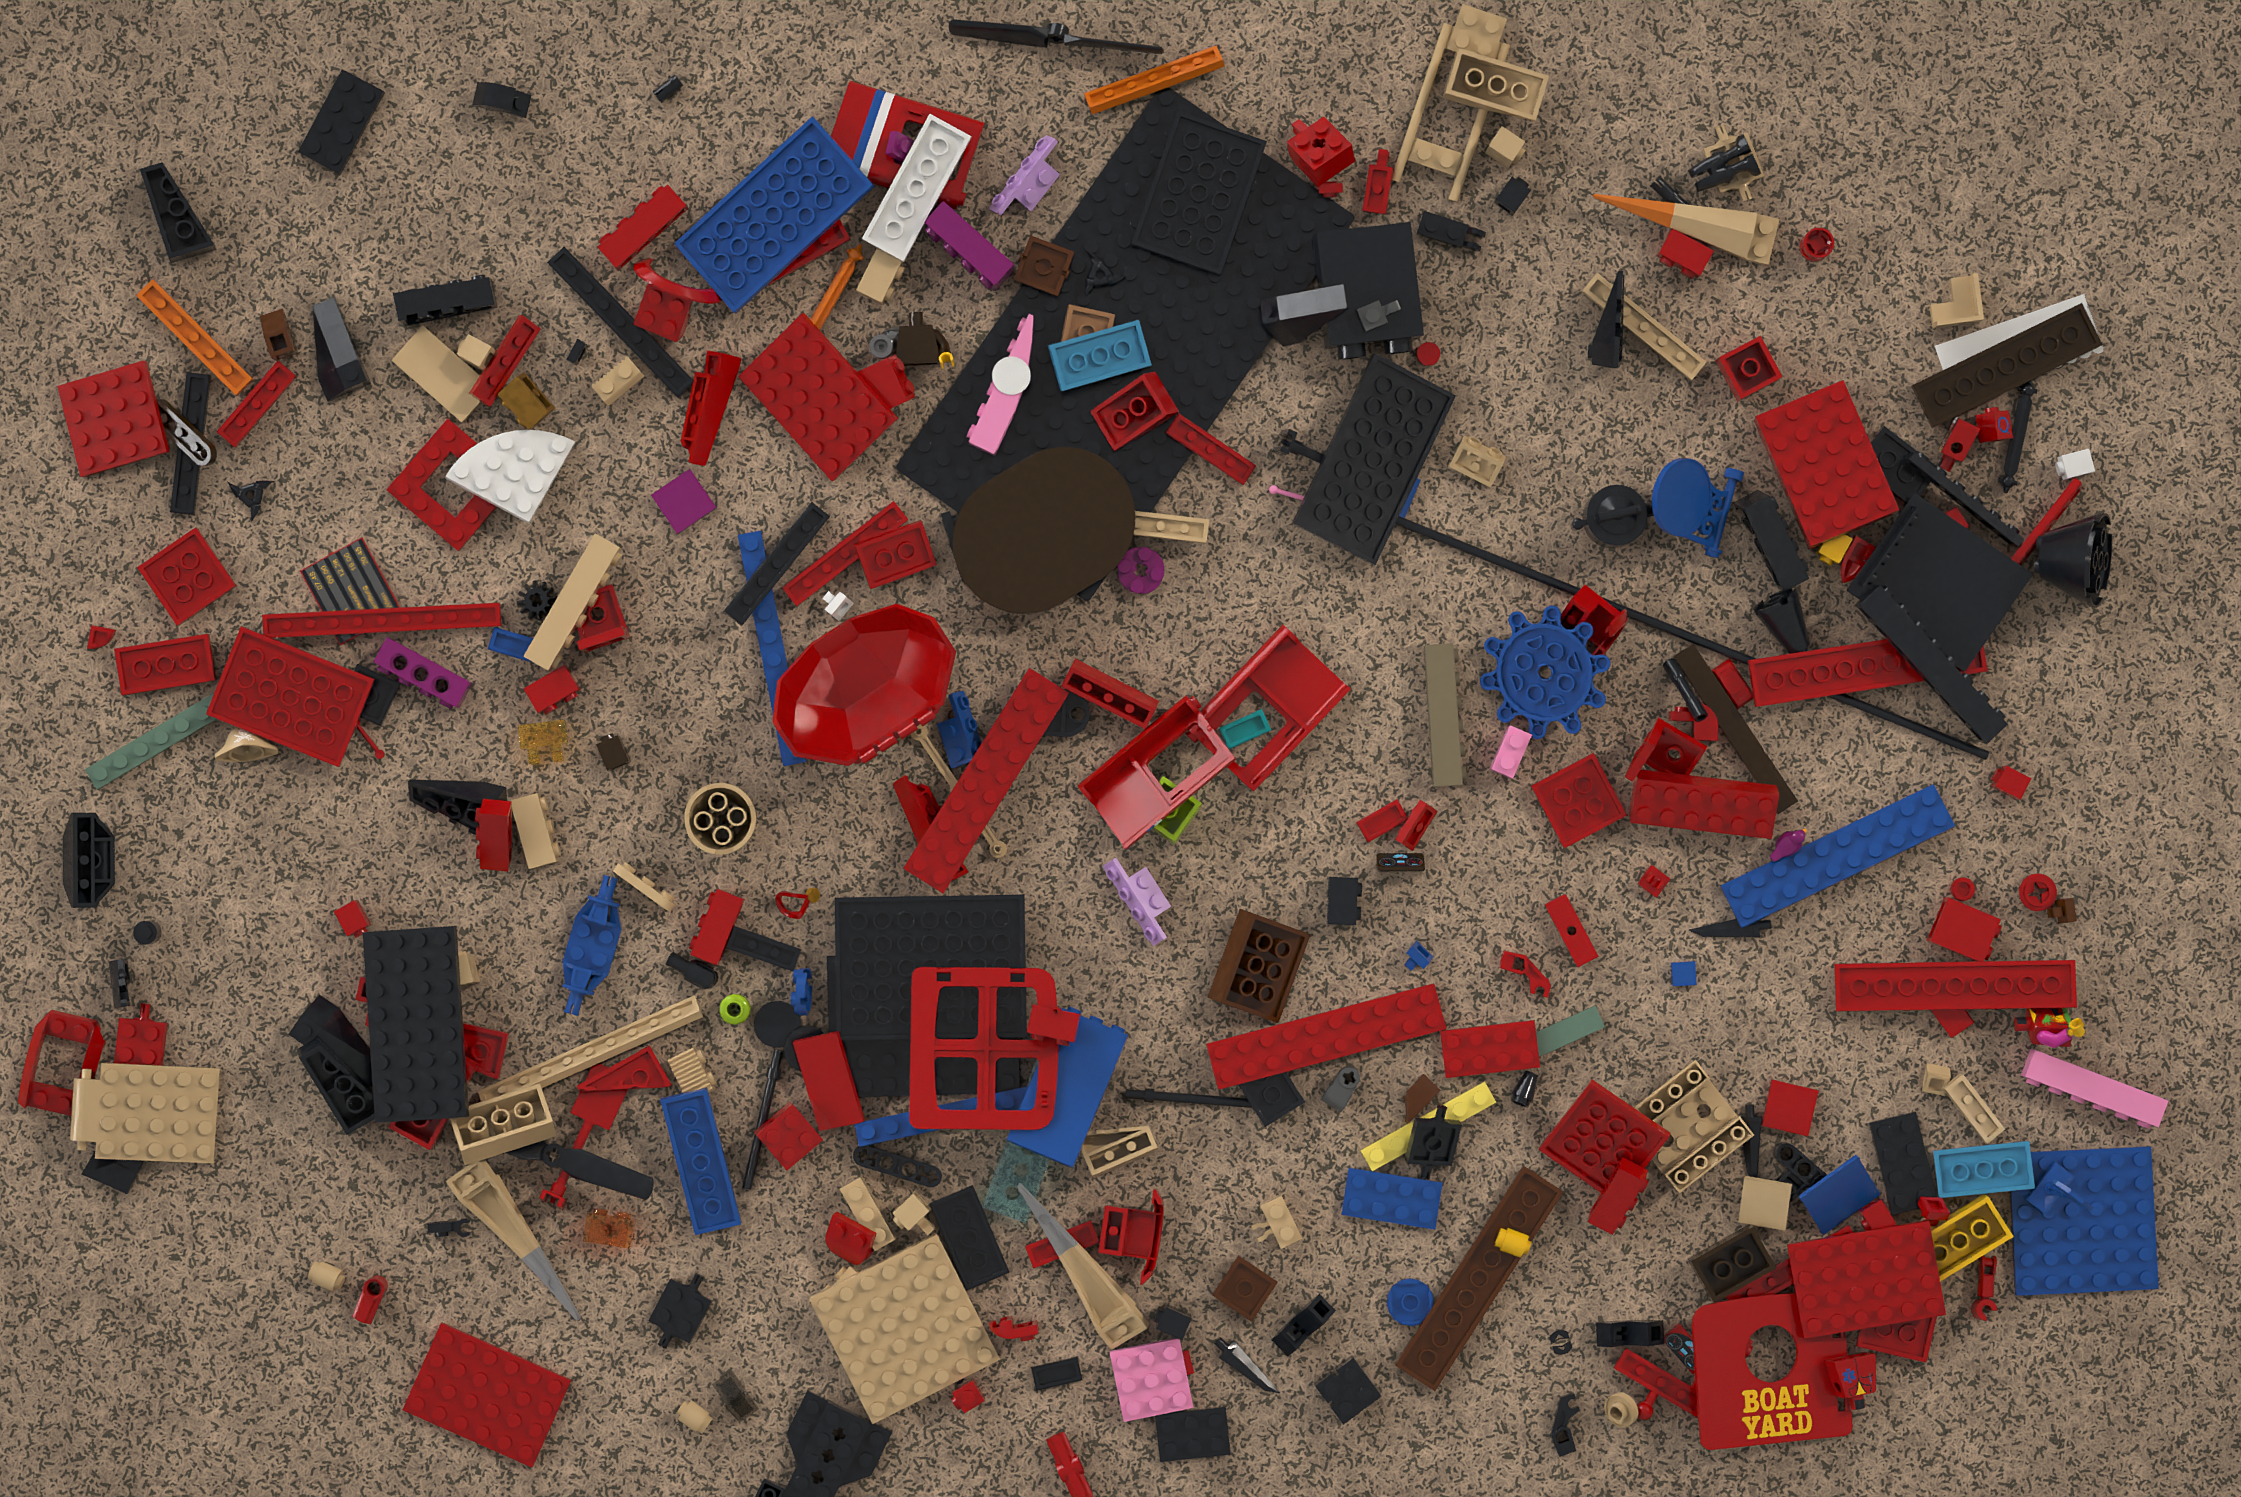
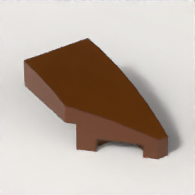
(1419, 1096)

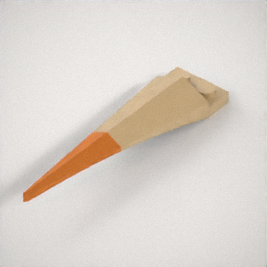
(1732, 231)

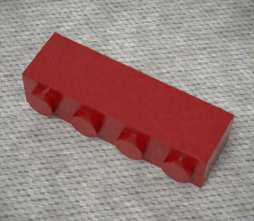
(642, 227)
(1110, 693)

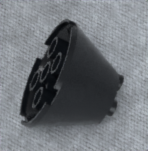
(2077, 558)

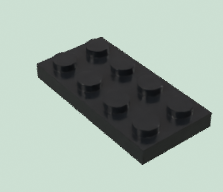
(341, 122)
(1902, 1161)

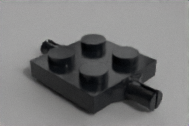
(1433, 1142)
(680, 1310)

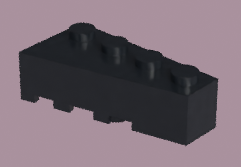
(445, 300)

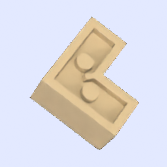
(1965, 304)

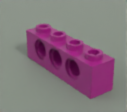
(393, 650)

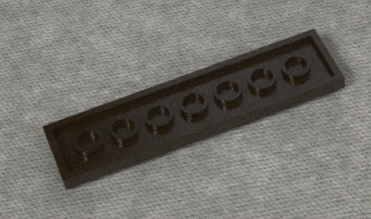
(2006, 365)

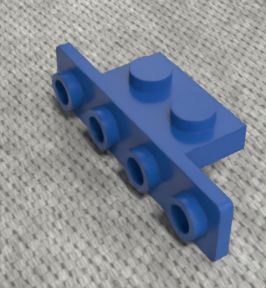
(959, 733)

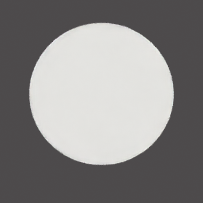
(1011, 375)

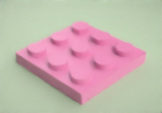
(1151, 1379)

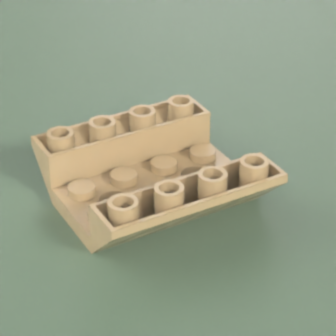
(1696, 1141)

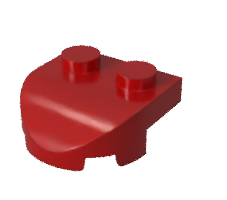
(849, 1239)
(1007, 1329)

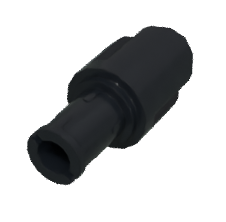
(693, 971)

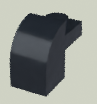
(501, 99)

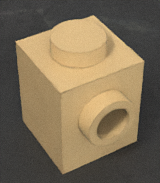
(475, 352)

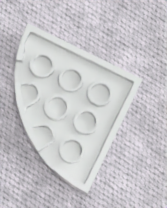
(512, 469)

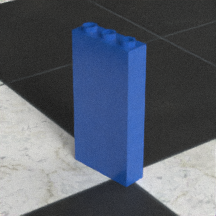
(1081, 1085)

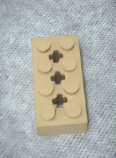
(503, 1124)

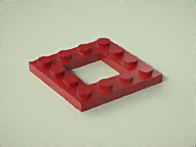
(408, 489)

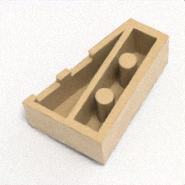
(1117, 1147)

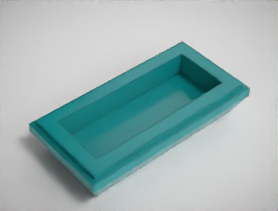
(1245, 729)

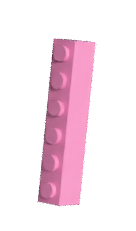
(2094, 1088)

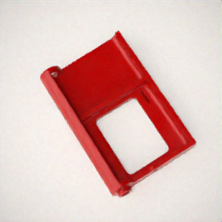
(1292, 684)

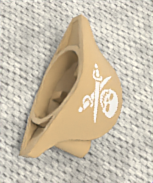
(244, 747)

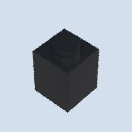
(1513, 195)

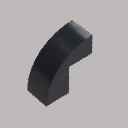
(1303, 1324)
(1630, 1333)

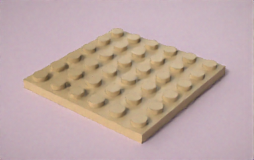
(904, 1328)

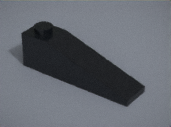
(336, 354)
(331, 1026)

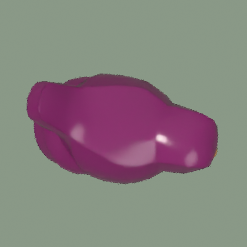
(1788, 844)

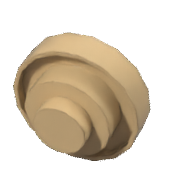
(1621, 1409)

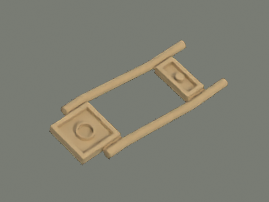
(1473, 32)

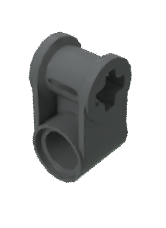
(1340, 1092)

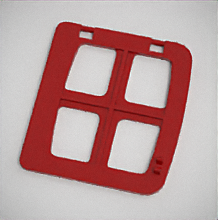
(984, 1049)

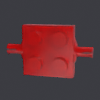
(140, 1039)

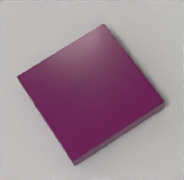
(683, 501)

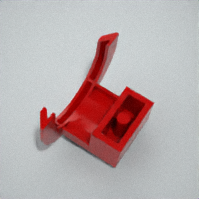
(666, 303)
(1604, 618)
(1134, 1233)

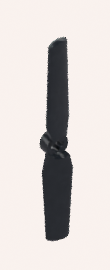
(1039, 36)
(589, 1168)

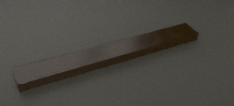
(1733, 724)

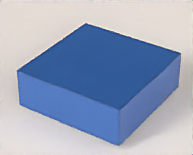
(1683, 973)

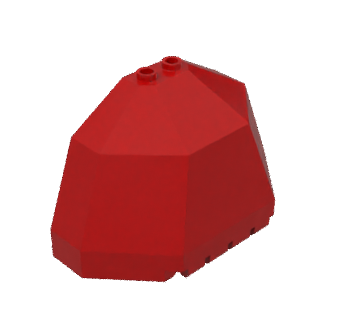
(864, 686)

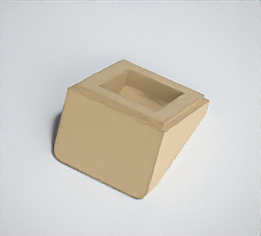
(1935, 1079)

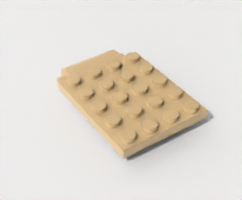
(147, 1112)

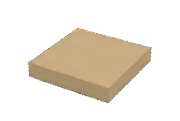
(1765, 1203)

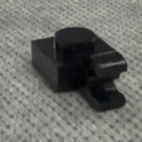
(442, 1228)

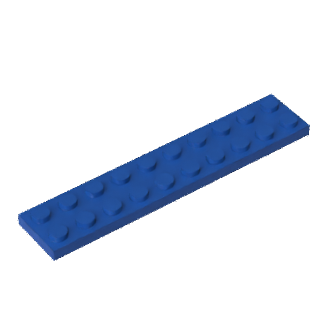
(1837, 856)

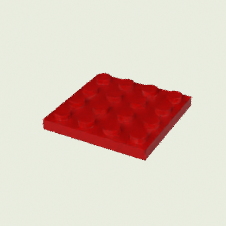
(113, 419)
(1599, 1133)

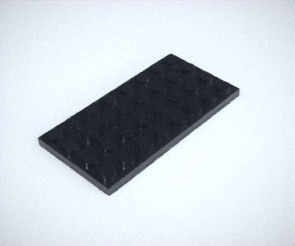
(1374, 459)
(415, 1024)

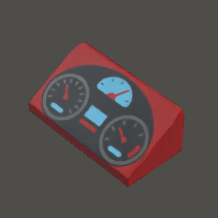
(1681, 1345)

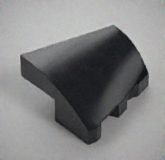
(119, 978)

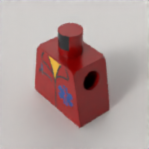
(1853, 1377)

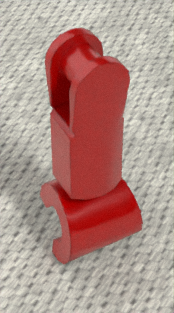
(1985, 1288)

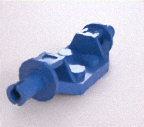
(591, 945)

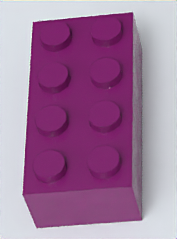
(969, 246)

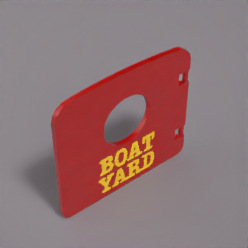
(1746, 1411)

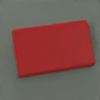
(1953, 1020)

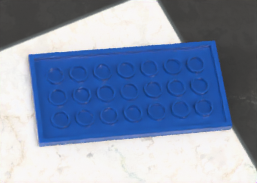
(774, 215)

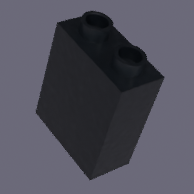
(1375, 266)

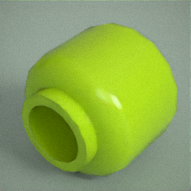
(727, 1012)

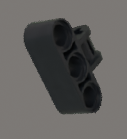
(1791, 1175)

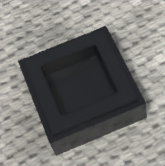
(577, 352)

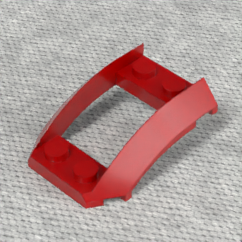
(67, 1027)

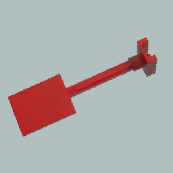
(596, 1109)

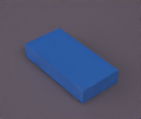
(509, 643)

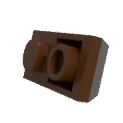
(278, 335)

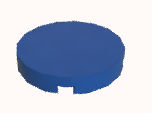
(1404, 1298)

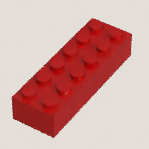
(1704, 804)

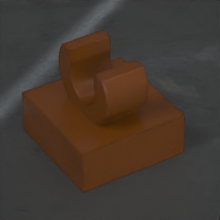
(2063, 910)

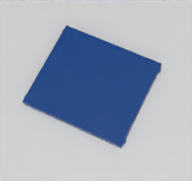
(1839, 1194)

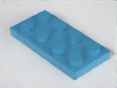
(1099, 355)
(1984, 1169)

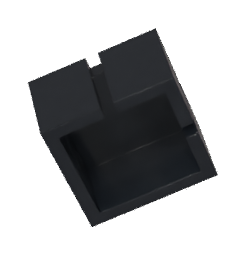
(1349, 1390)

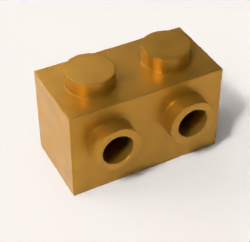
(526, 401)

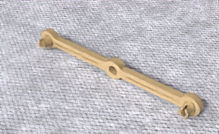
(997, 848)

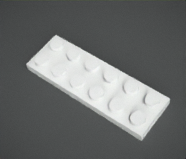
(916, 187)

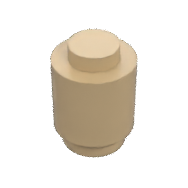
(326, 1276)
(694, 1416)

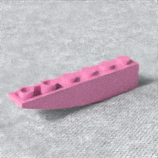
(1001, 407)

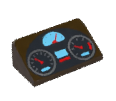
(1400, 862)

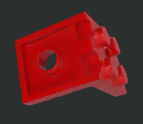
(609, 629)
(1656, 747)

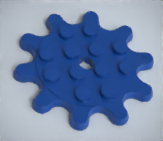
(1520, 678)

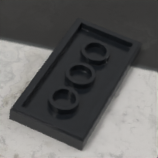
(969, 1237)

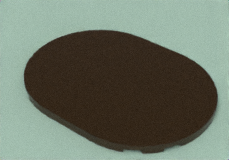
(1044, 530)

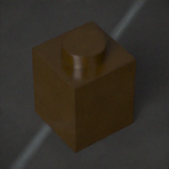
(613, 751)

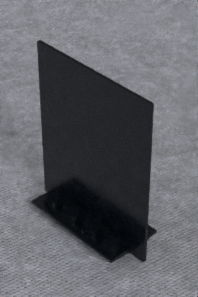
(1944, 578)

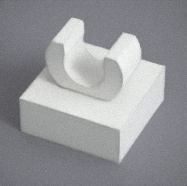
(837, 605)

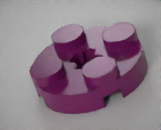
(1154, 573)

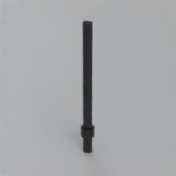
(773, 1073)
(1150, 1096)

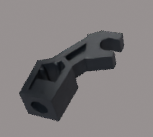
(1560, 1422)

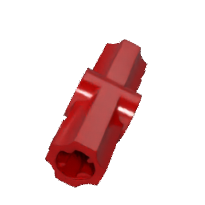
(1069, 1466)

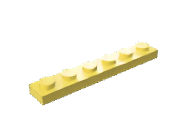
(1397, 1142)

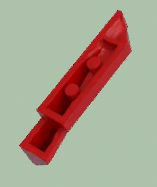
(707, 404)
(920, 810)

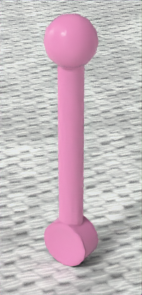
(1274, 490)

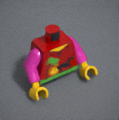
(2050, 1027)

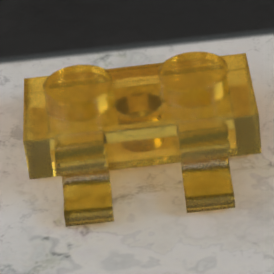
(542, 735)

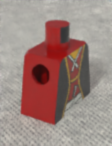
(1960, 432)

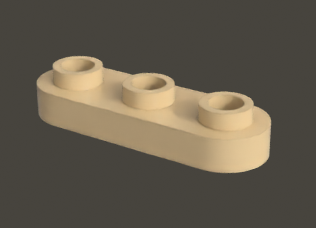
(645, 885)

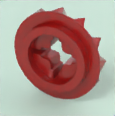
(2047, 897)

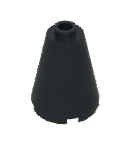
(1785, 620)

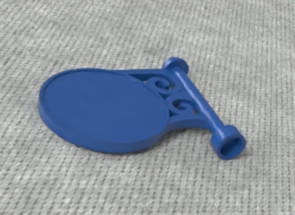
(1686, 496)

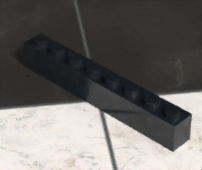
(1931, 664)

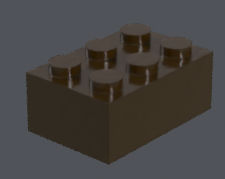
(1731, 1263)

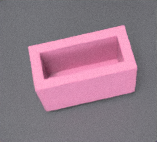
(1510, 752)

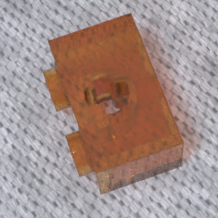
(596, 1233)

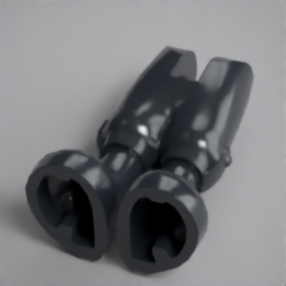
(1717, 168)

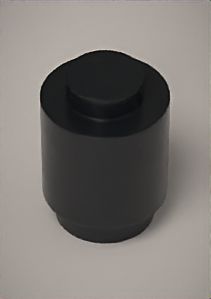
(147, 932)

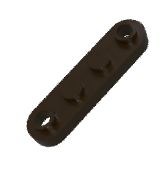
(186, 435)

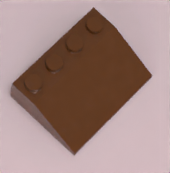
(1258, 966)

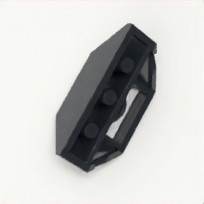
(87, 860)

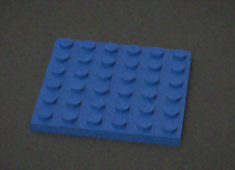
(2086, 1249)

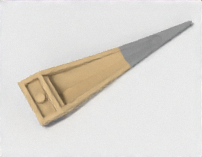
(491, 1202)
(1105, 1301)

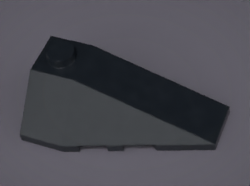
(1300, 314)
(1608, 339)
(454, 798)

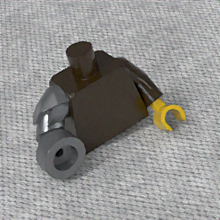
(915, 344)

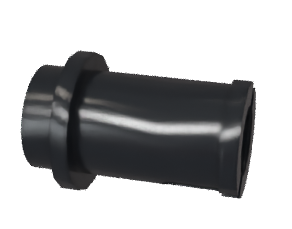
(668, 88)

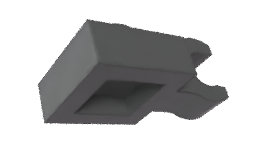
(1375, 314)

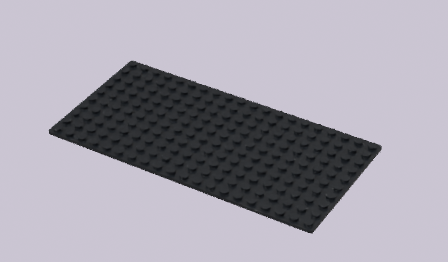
(1195, 324)

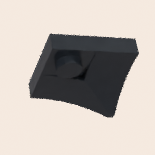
(113, 1172)

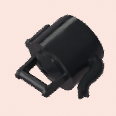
(1602, 513)

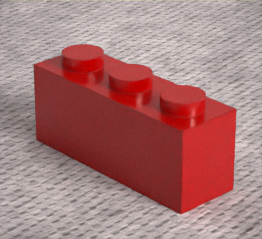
(494, 834)
(716, 926)
(1618, 1196)

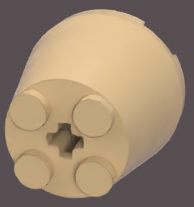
(703, 820)

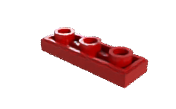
(1577, 944)

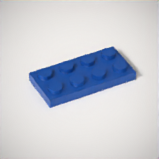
(1391, 1198)

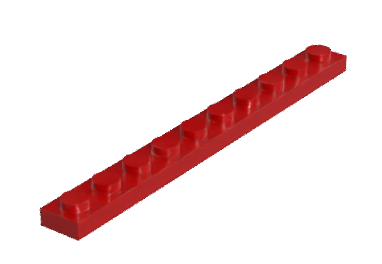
(382, 620)

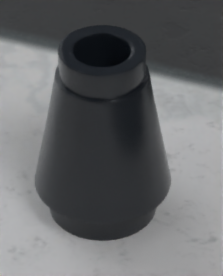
(1524, 1090)

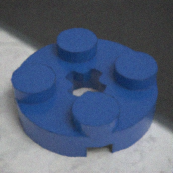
(803, 996)

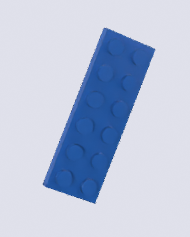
(701, 1161)

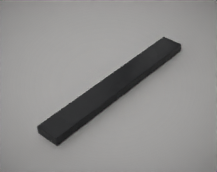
(620, 322)

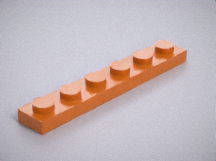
(1154, 80)
(194, 337)

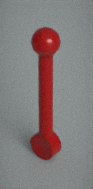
(379, 754)

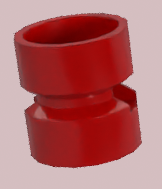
(1816, 244)

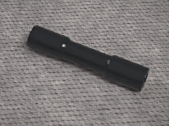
(1678, 678)

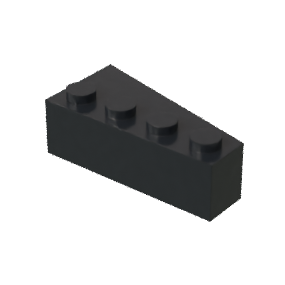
(176, 220)
(1773, 539)
(340, 1086)

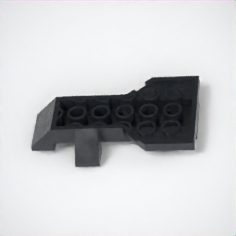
(812, 1433)

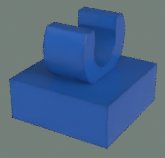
(1418, 956)

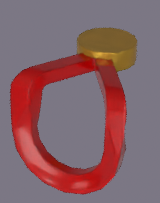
(812, 896)

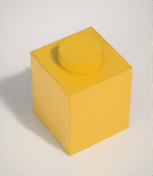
(1834, 550)

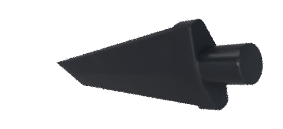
(1732, 929)
(1752, 1146)
(1240, 1361)

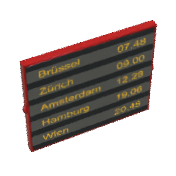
(349, 582)

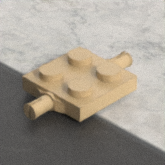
(1741, 179)

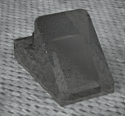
(735, 1396)

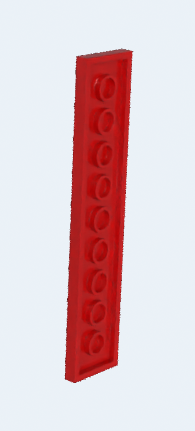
(1835, 672)
(986, 780)
(1955, 985)
(1325, 1036)

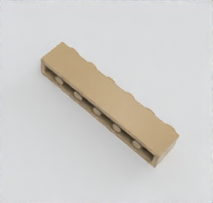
(573, 602)

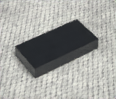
(1056, 1373)

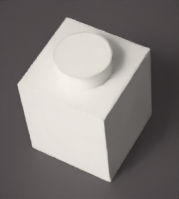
(2075, 464)

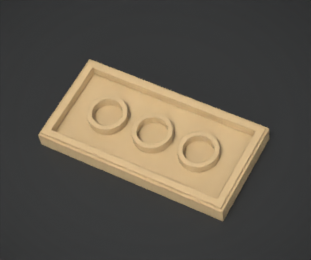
(439, 372)

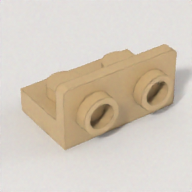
(1477, 461)

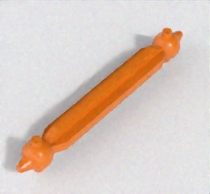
(837, 286)

